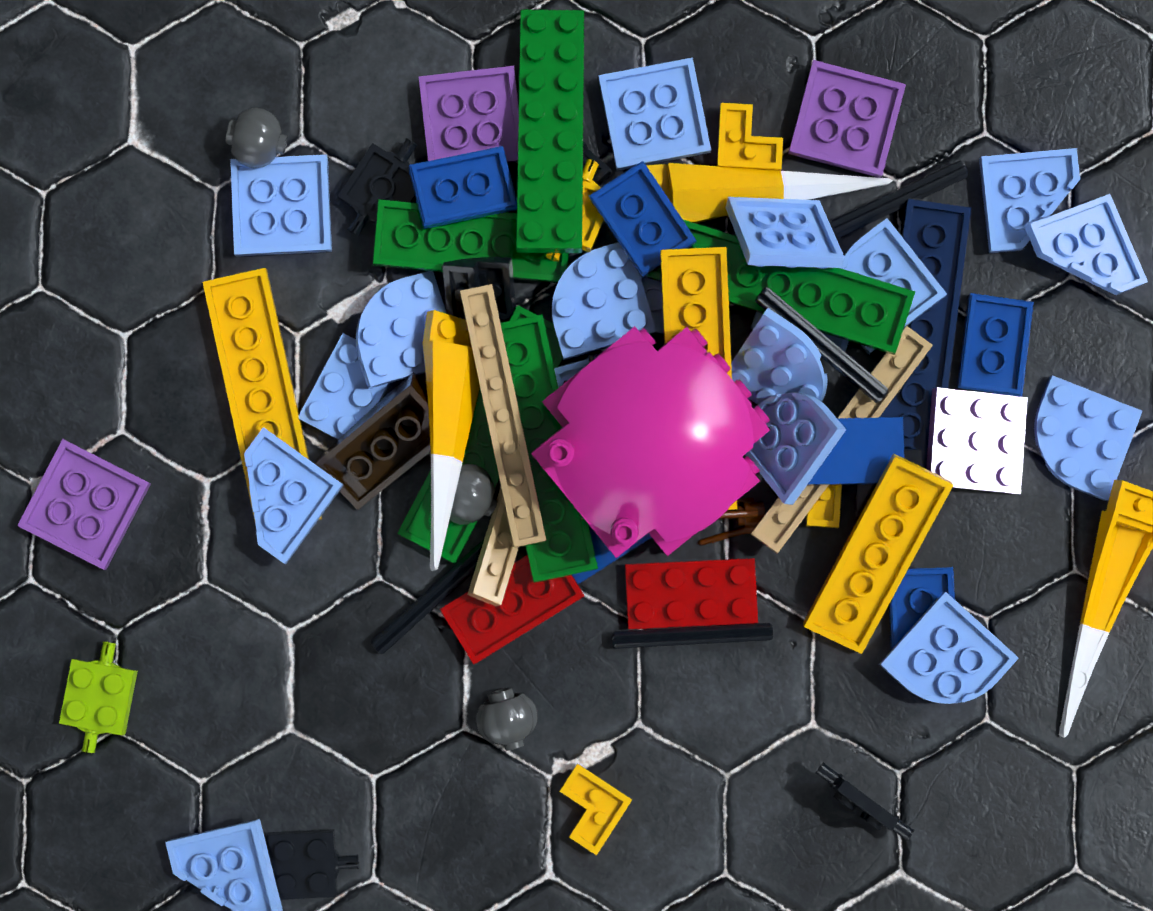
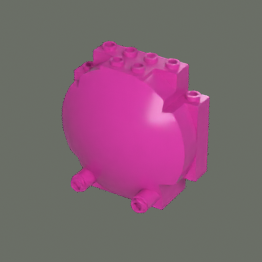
(652, 440)

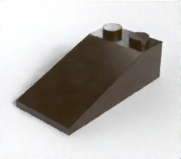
(381, 443)

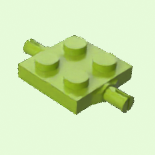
(98, 697)

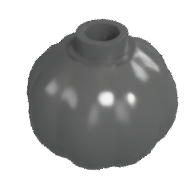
(256, 137)
(473, 495)
(506, 718)

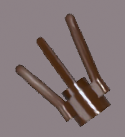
(747, 515)

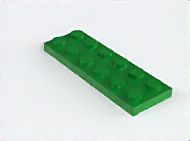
(405, 244)

